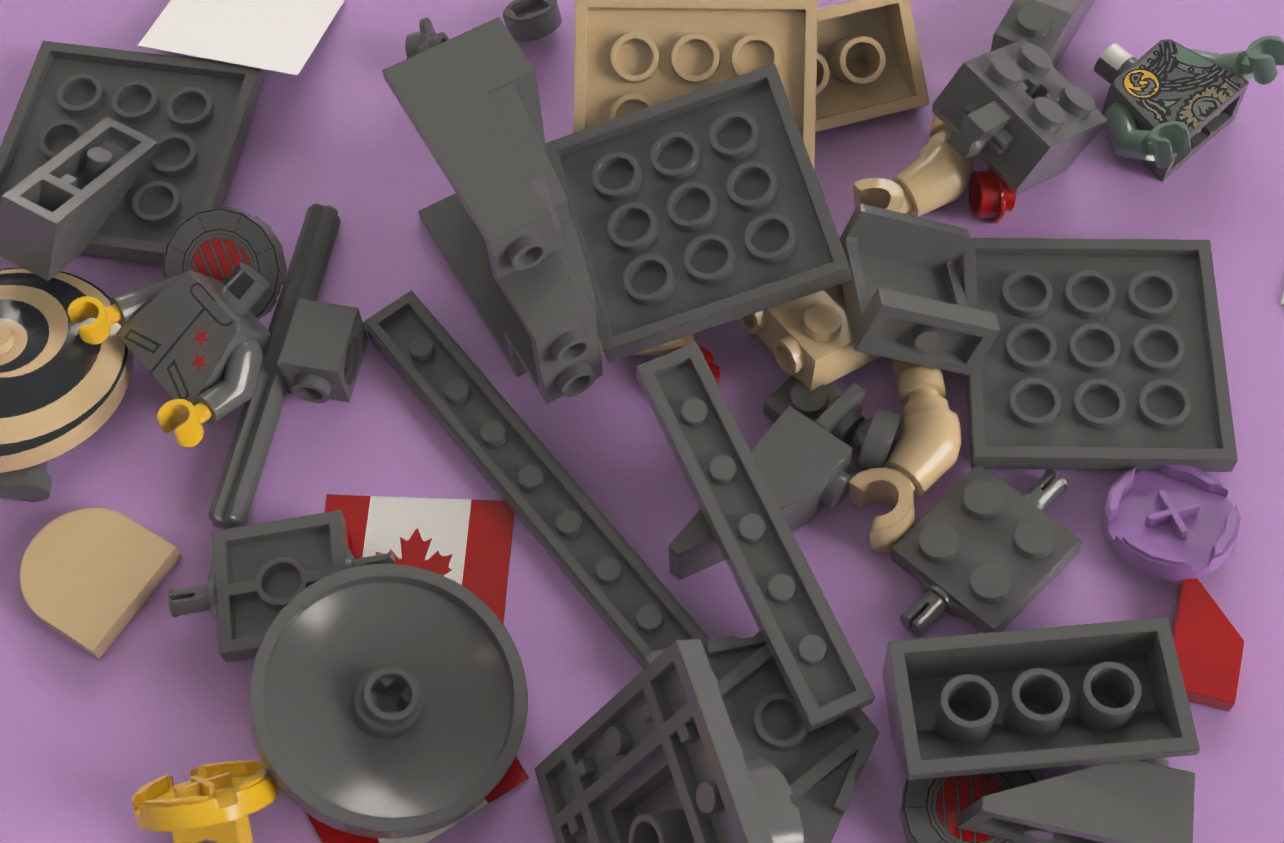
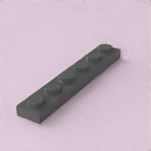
(754, 538)

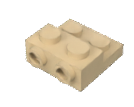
(810, 337)

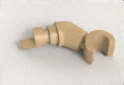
(926, 184)
(922, 454)

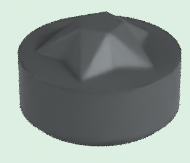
(532, 18)
(875, 438)

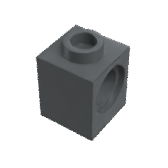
(323, 351)

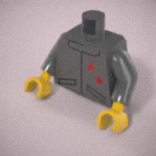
(191, 339)

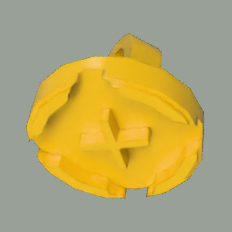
(208, 806)

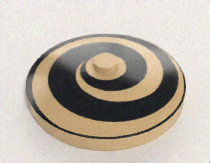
(50, 379)

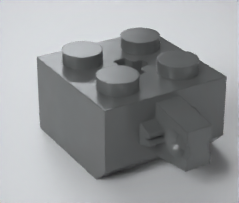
(1018, 115)

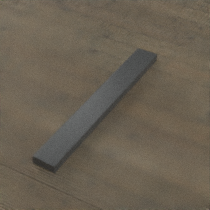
(530, 480)

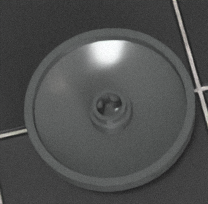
(387, 700)

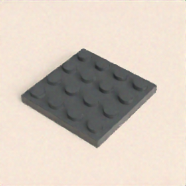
(185, 104)
(697, 213)
(1098, 356)

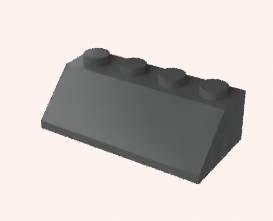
(1037, 699)

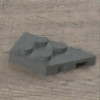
(767, 724)

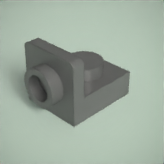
(826, 406)

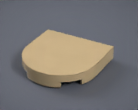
(93, 574)

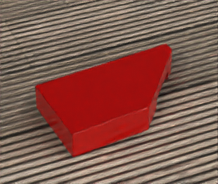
(1206, 647)

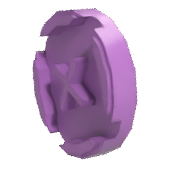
(1171, 521)

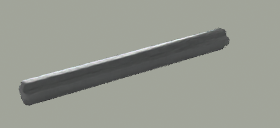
(262, 411)

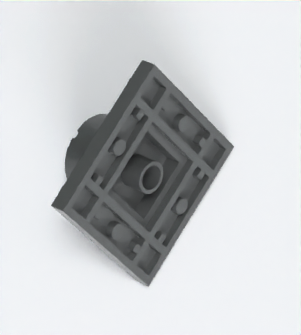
(665, 767)

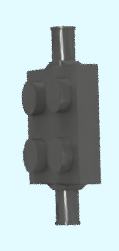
(985, 551)
(263, 569)

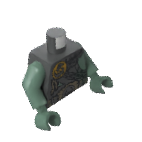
(1178, 97)

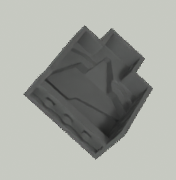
(509, 219)

